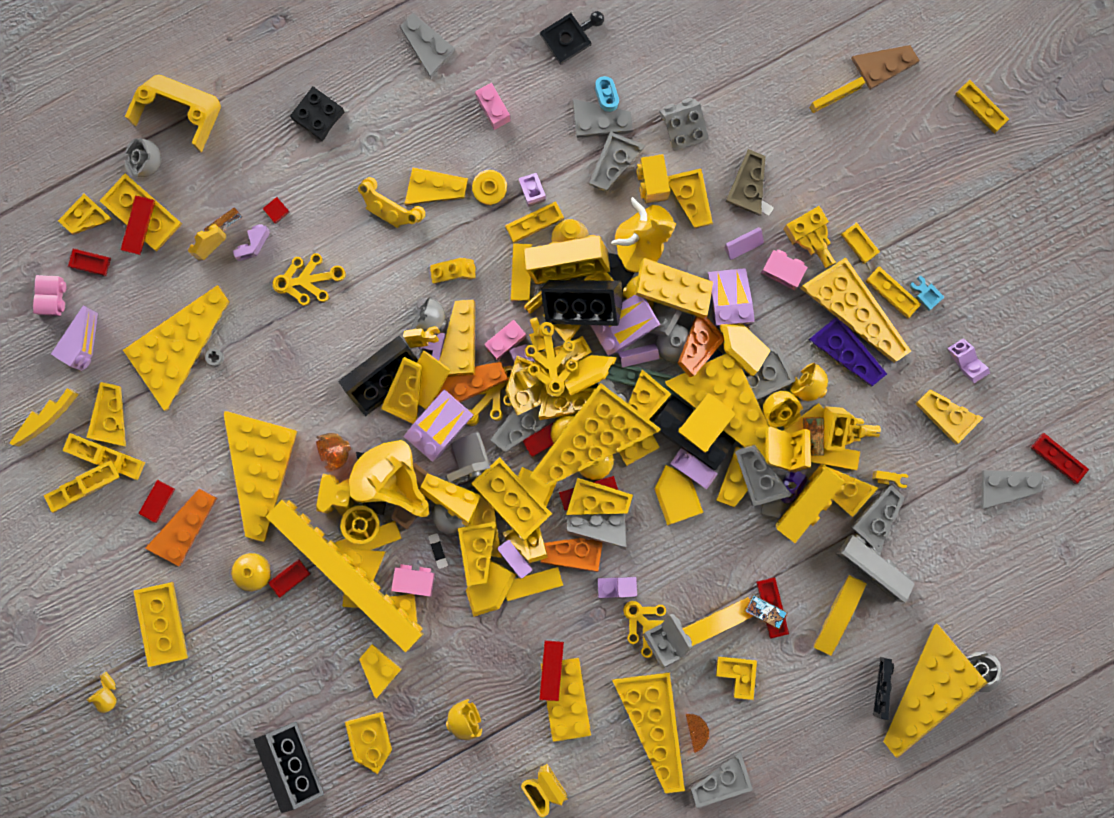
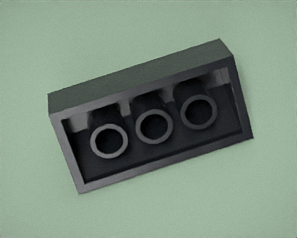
(582, 302)
(372, 379)
(674, 417)
(288, 767)

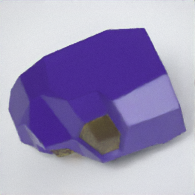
(794, 483)

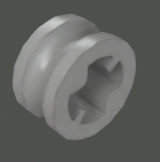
(210, 352)

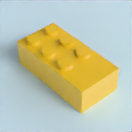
(567, 259)
(810, 503)

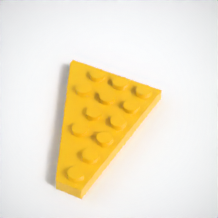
(171, 348)
(729, 385)
(596, 432)
(259, 464)
(935, 690)

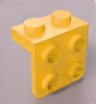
(788, 450)

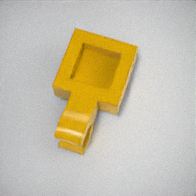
(419, 338)
(535, 338)
(886, 477)

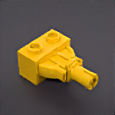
(811, 234)
(843, 428)

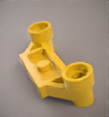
(386, 208)

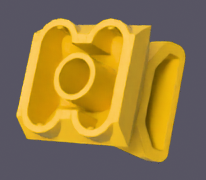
(333, 495)
(543, 790)

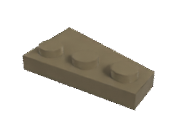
(748, 184)

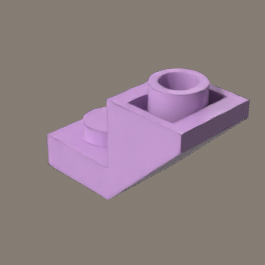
(257, 237)
(967, 360)
(694, 468)

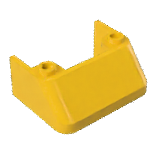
(202, 111)

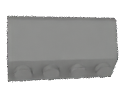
(876, 569)

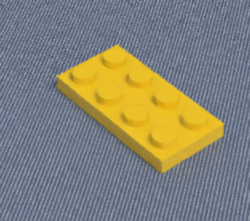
(120, 202)
(674, 288)
(511, 499)
(160, 624)
(569, 714)

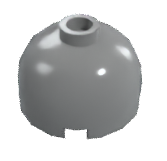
(143, 158)
(430, 315)
(671, 346)
(444, 521)
(989, 668)

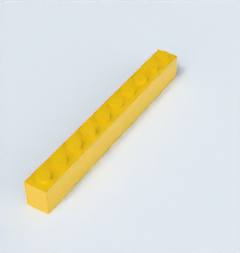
(345, 575)

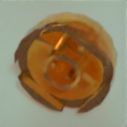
(333, 450)

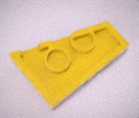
(434, 186)
(476, 551)

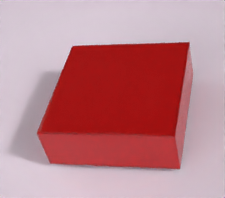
(276, 210)

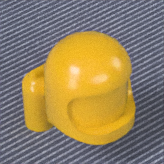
(104, 699)

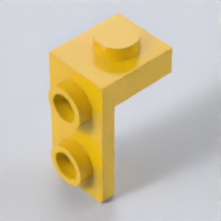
(453, 269)

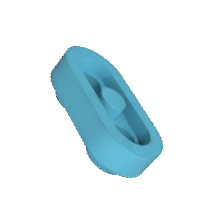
(606, 95)

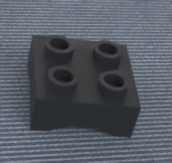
(317, 113)

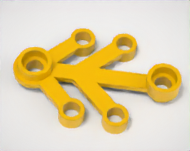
(306, 279)
(551, 362)
(491, 394)
(647, 624)

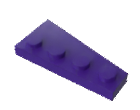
(845, 348)

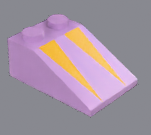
(731, 297)
(635, 322)
(78, 341)
(438, 425)

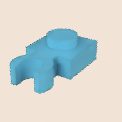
(929, 295)

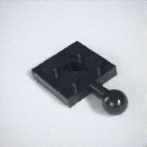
(569, 26)

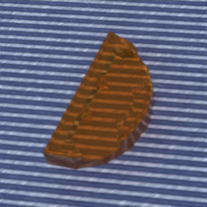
(698, 731)

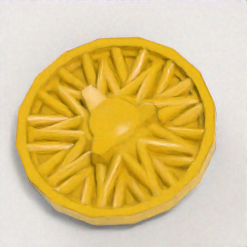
(489, 187)

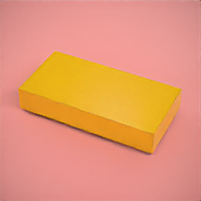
(860, 243)

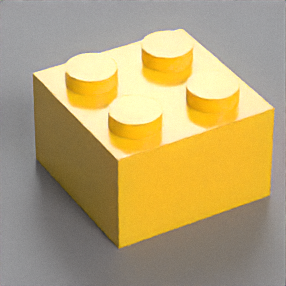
(653, 179)

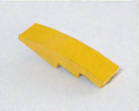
(581, 350)
(37, 423)
(101, 454)
(81, 486)
(840, 615)
(717, 622)

